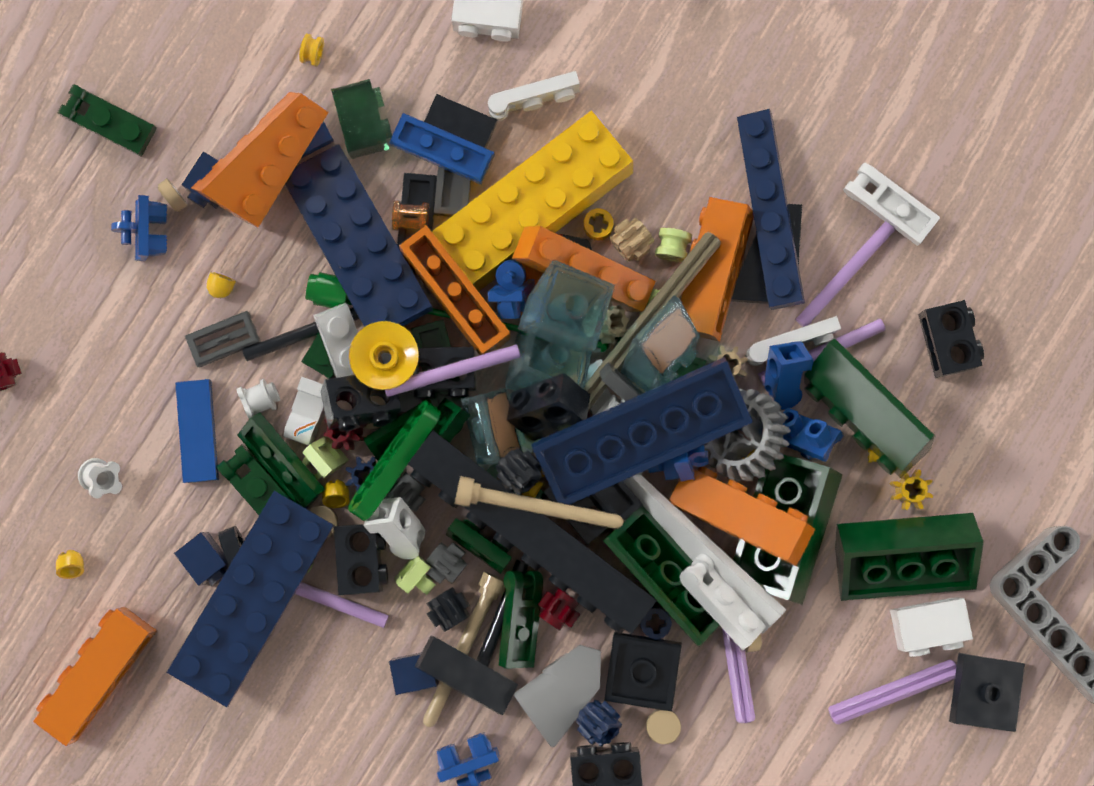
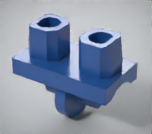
(145, 213)
(511, 289)
(810, 436)
(482, 755)

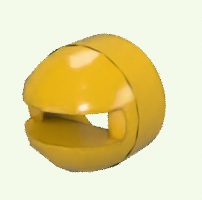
(219, 285)
(335, 494)
(69, 565)

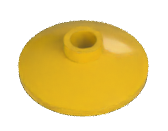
(379, 339)

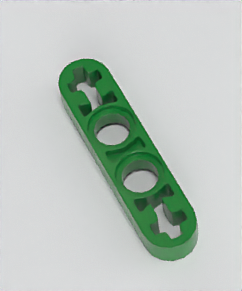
(394, 460)

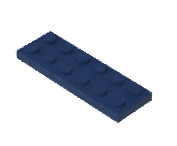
(356, 240)
(642, 432)
(250, 599)

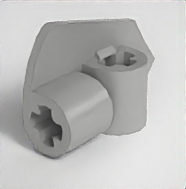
(561, 692)

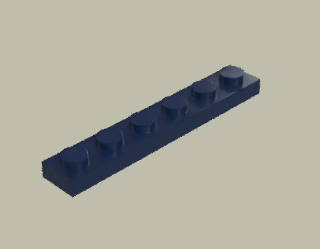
(770, 210)

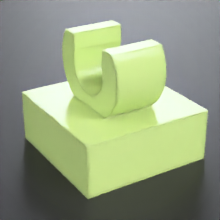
(324, 457)
(414, 575)

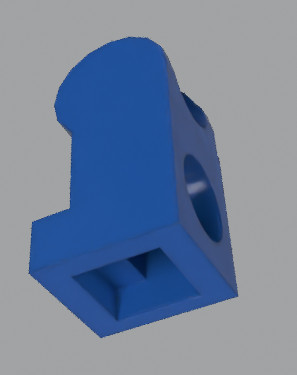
(785, 372)

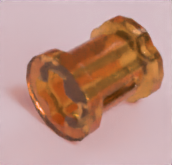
(400, 210)

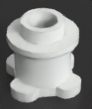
(258, 398)
(99, 477)

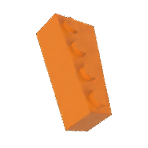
(263, 160)

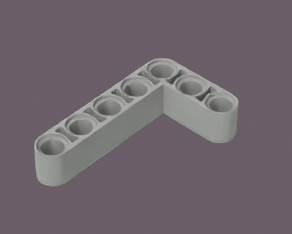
(1048, 619)

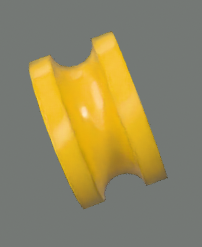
(311, 49)
(589, 229)

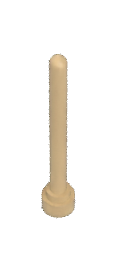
(471, 492)
(490, 590)

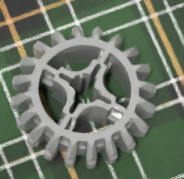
(727, 451)

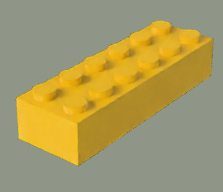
(541, 192)

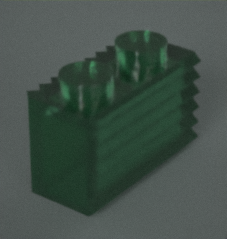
(361, 119)

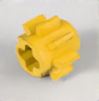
(903, 495)

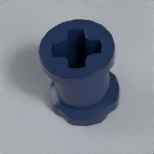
(663, 629)

